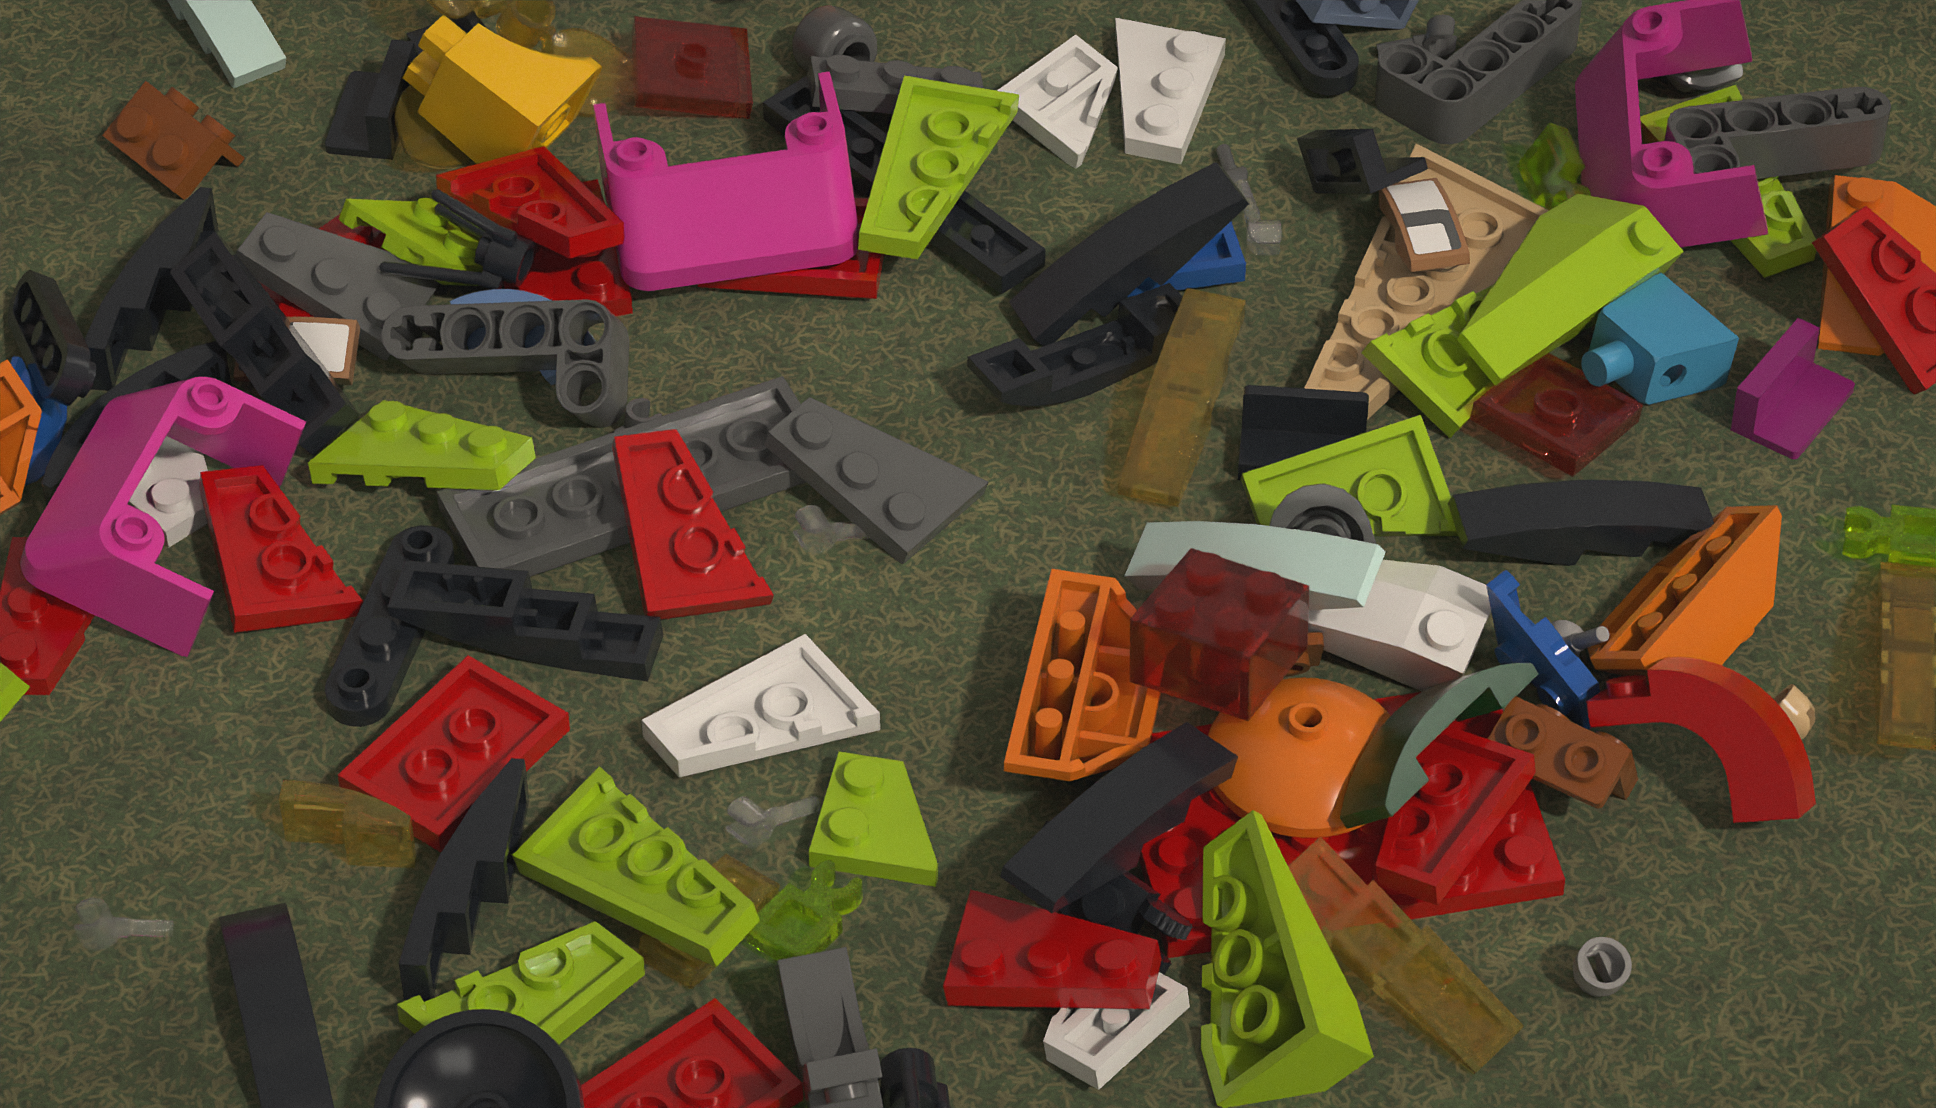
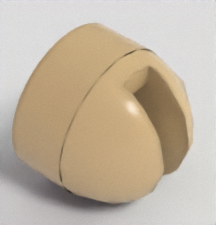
(1797, 708)

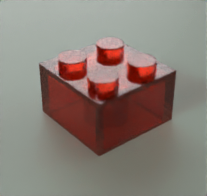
(1219, 633)

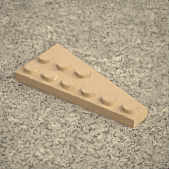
(1391, 295)

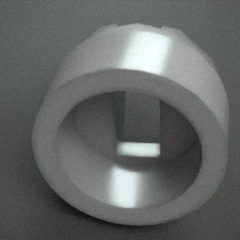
(1611, 962)

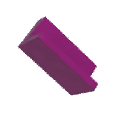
(1789, 395)

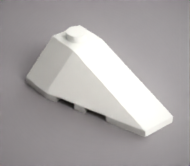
(1414, 624)

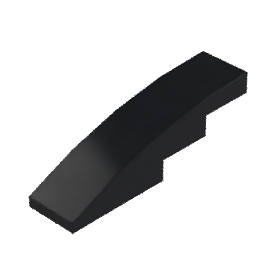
(1140, 243)
(146, 289)
(263, 341)
(1566, 517)
(508, 617)
(1111, 820)
(469, 871)

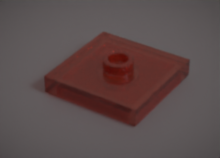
(691, 67)
(1556, 413)

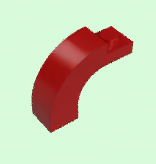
(1735, 716)

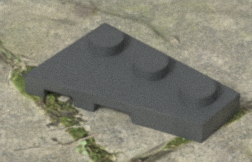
(331, 276)
(873, 478)

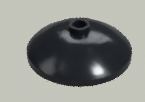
(480, 1063)

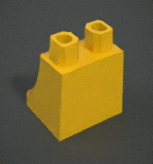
(496, 93)

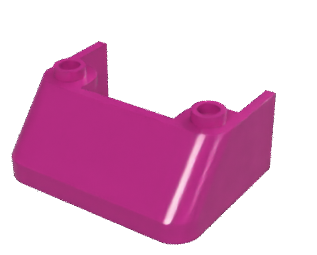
(1661, 174)
(732, 212)
(102, 550)

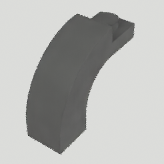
(828, 1031)

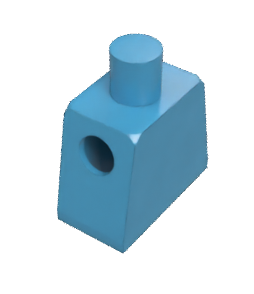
(1659, 344)

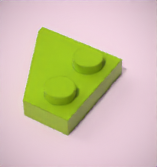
(415, 233)
(873, 823)

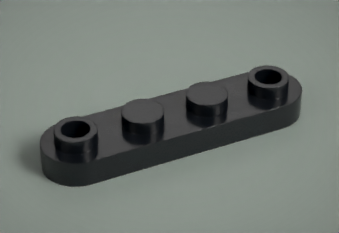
(1313, 50)
(50, 339)
(379, 645)

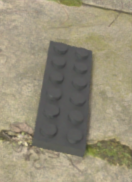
(572, 498)

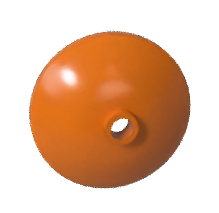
(1298, 755)

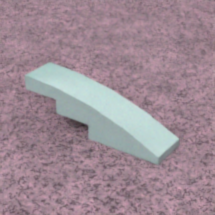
(234, 36)
(1334, 567)

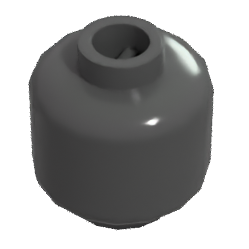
(833, 32)

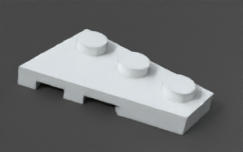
(1163, 86)
(760, 711)

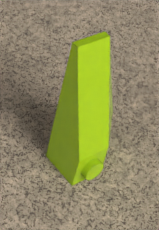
(1562, 279)
(1277, 994)

